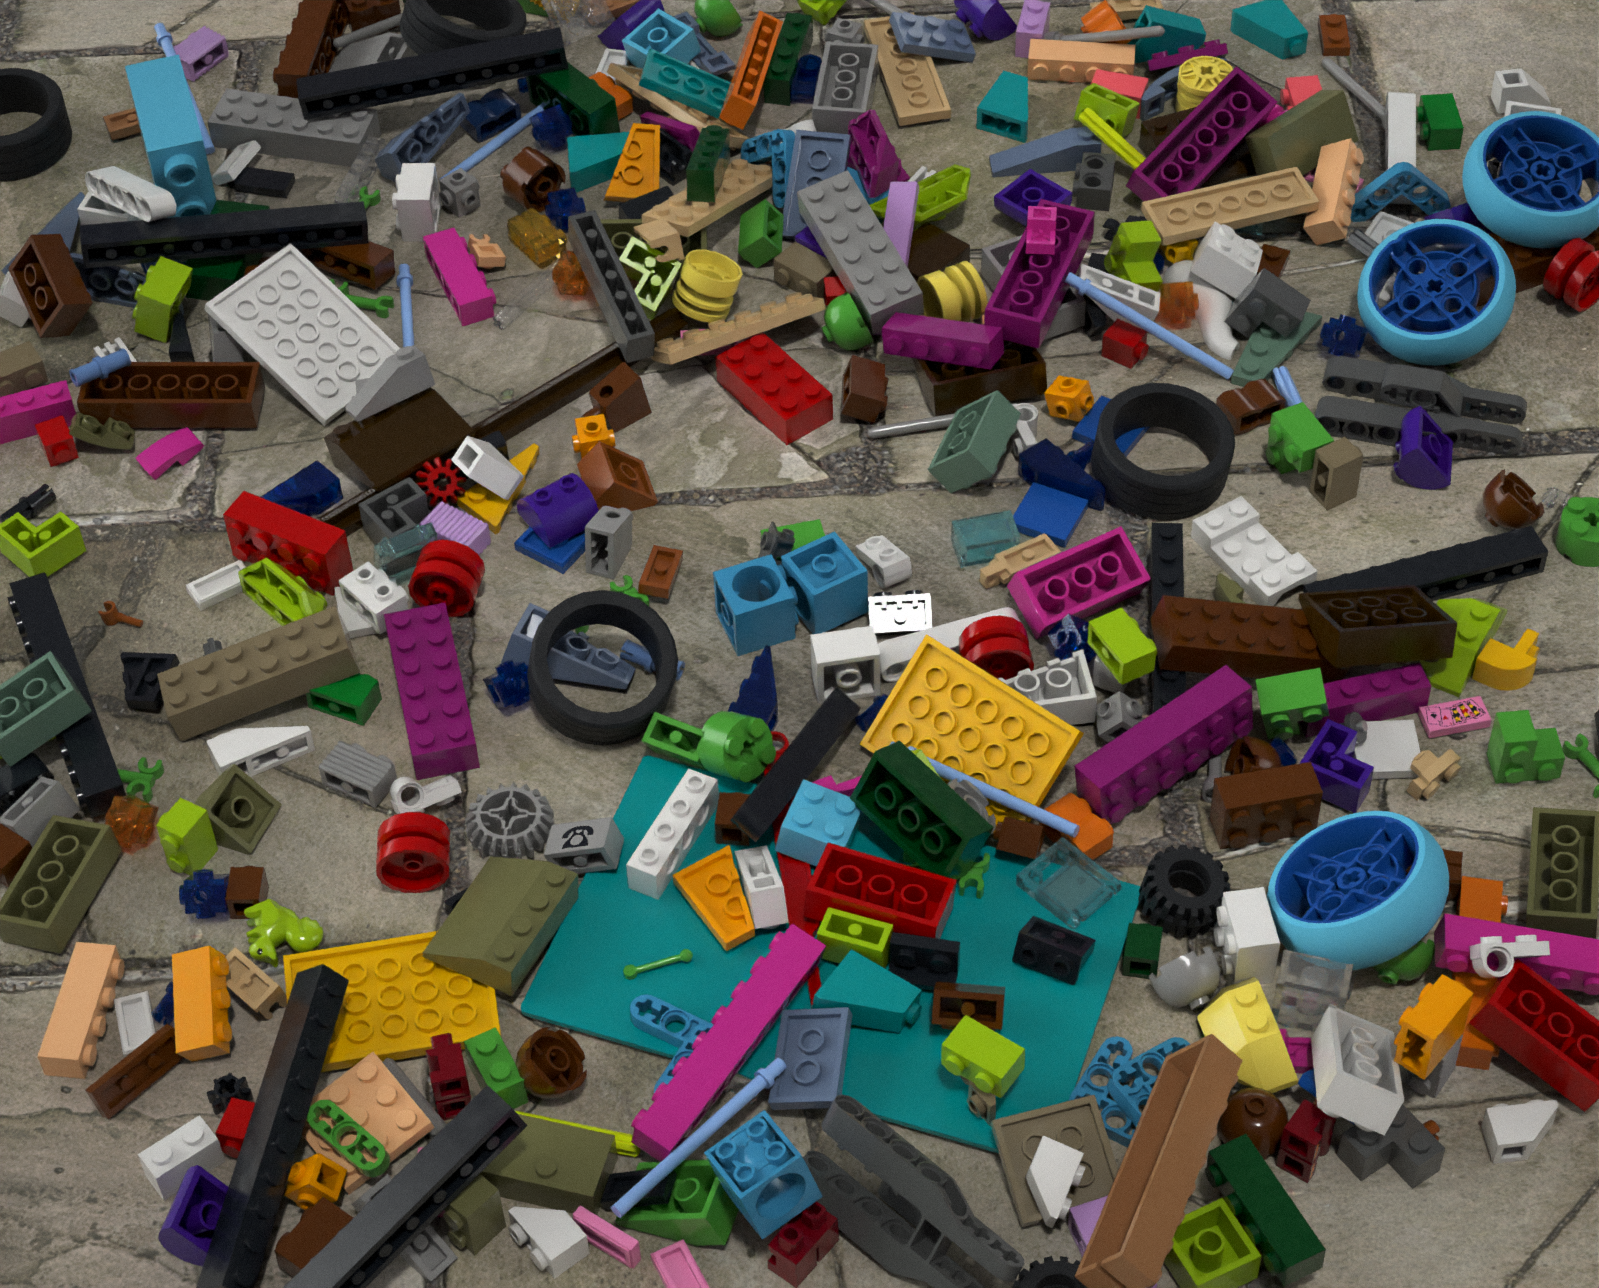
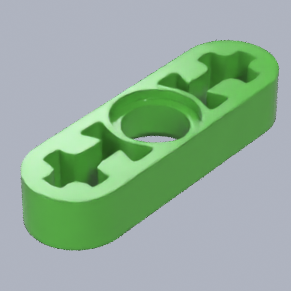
(352, 1152)

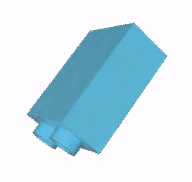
(172, 134)

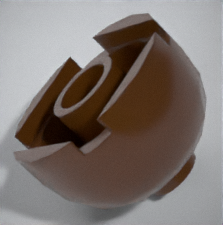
(1510, 502)
(1252, 755)
(551, 1064)
(1257, 1115)

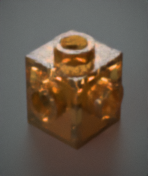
(569, 275)
(1188, 301)
(131, 820)

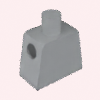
(608, 531)

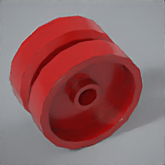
(1574, 275)
(448, 575)
(997, 646)
(413, 852)

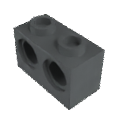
(1095, 181)

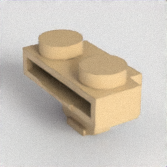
(1431, 772)

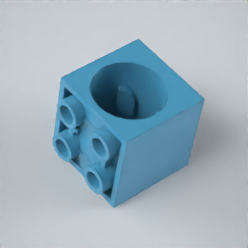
(827, 583)
(755, 604)
(763, 1174)

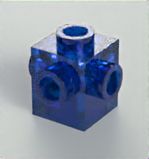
(551, 127)
(563, 204)
(1353, 338)
(1071, 636)
(509, 684)
(212, 885)

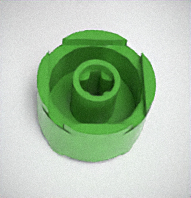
(1579, 531)
(736, 746)

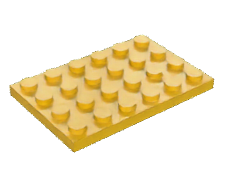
(974, 726)
(396, 1000)

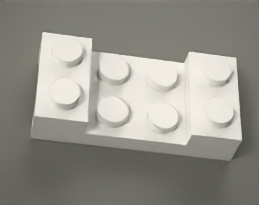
(1250, 552)

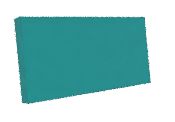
(684, 83)

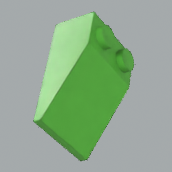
(696, 1209)

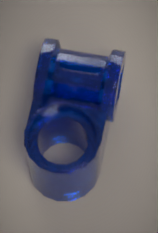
(806, 77)

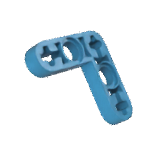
(777, 153)
(1396, 186)
(666, 1013)
(1101, 1065)
(1138, 1093)

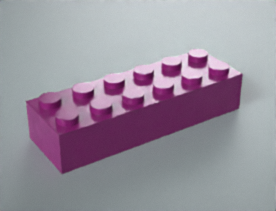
(1203, 139)
(1034, 283)
(431, 691)
(1166, 745)

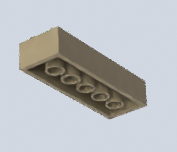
(257, 673)

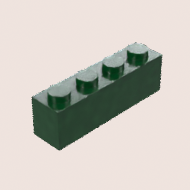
(792, 44)
(708, 164)
(1265, 1210)

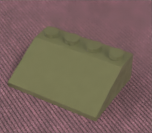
(504, 921)

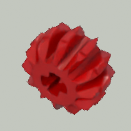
(447, 473)

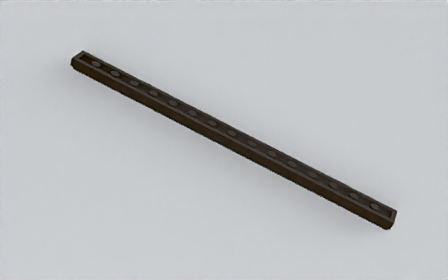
(527, 409)

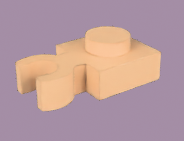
(486, 254)

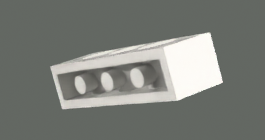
(672, 834)

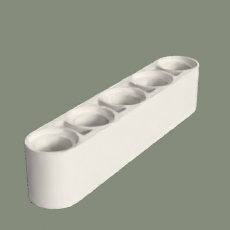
(1400, 133)
(130, 193)
(898, 651)

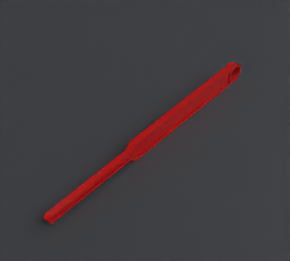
(795, 878)

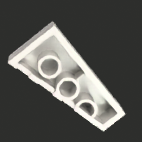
(1060, 688)

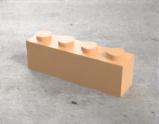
(1077, 60)
(1335, 188)
(81, 1010)

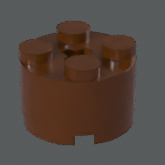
(531, 177)

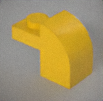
(1505, 666)

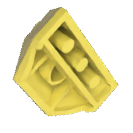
(1247, 1027)

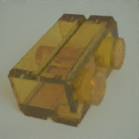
(536, 237)

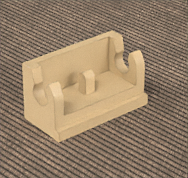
(662, 235)
(253, 984)

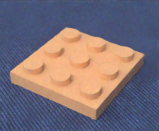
(378, 1105)

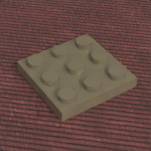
(1072, 1123)

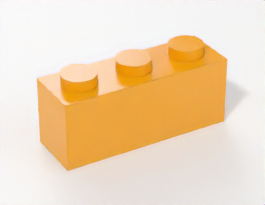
(201, 1003)

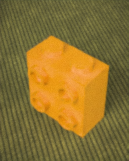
(1432, 1025)

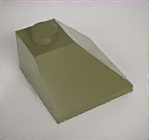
(238, 809)

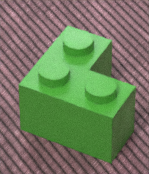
(1294, 438)
(1291, 699)
(1521, 752)

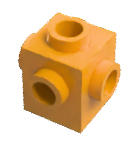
(1069, 398)
(591, 431)
(314, 1179)

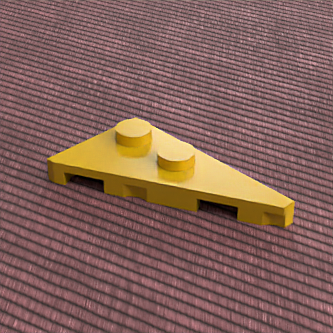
(489, 506)

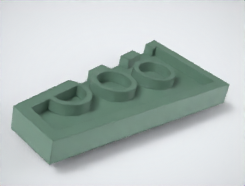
(1269, 349)

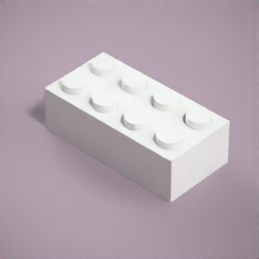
(1356, 1071)

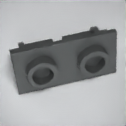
(776, 542)

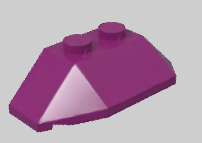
(873, 153)

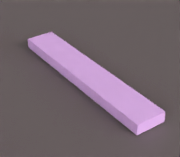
(900, 217)

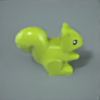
(279, 925)

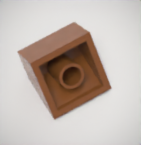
(616, 478)

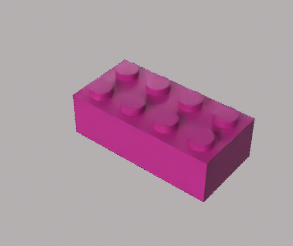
(1079, 581)

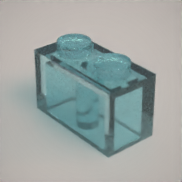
(983, 536)

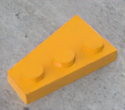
(638, 164)
(717, 897)

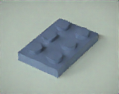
(932, 36)
(815, 1056)

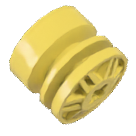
(1198, 79)
(706, 285)
(954, 293)

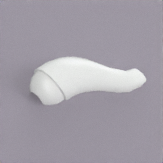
(1212, 309)

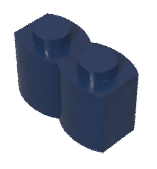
(490, 115)

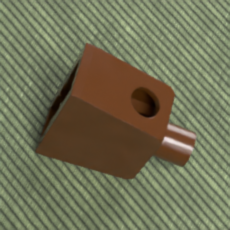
(619, 398)

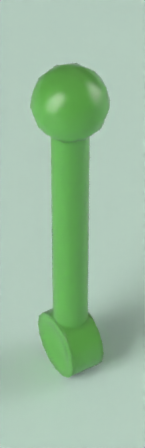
(630, 971)

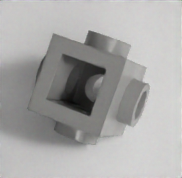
(845, 31)
(459, 192)
(1117, 715)

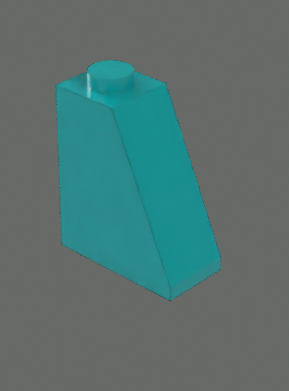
(1271, 28)
(1179, 32)
(1005, 107)
(594, 158)
(871, 993)

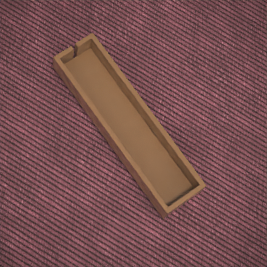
(1160, 1167)

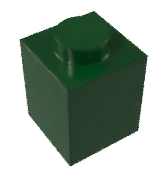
(1142, 950)

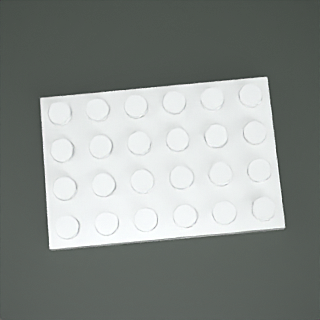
(302, 331)

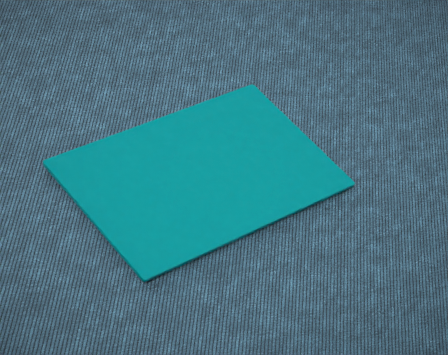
(885, 1071)

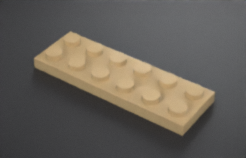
(908, 77)
(629, 78)
(739, 185)
(1231, 204)
(743, 326)

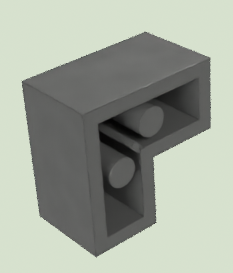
(1267, 301)
(394, 510)
(1405, 1147)

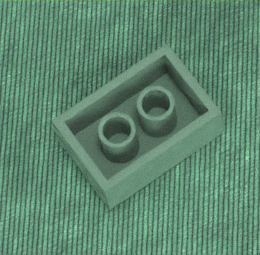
(974, 442)
(37, 707)

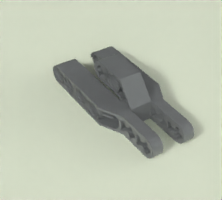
(1415, 388)
(916, 1191)

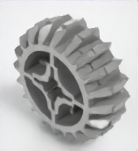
(509, 822)

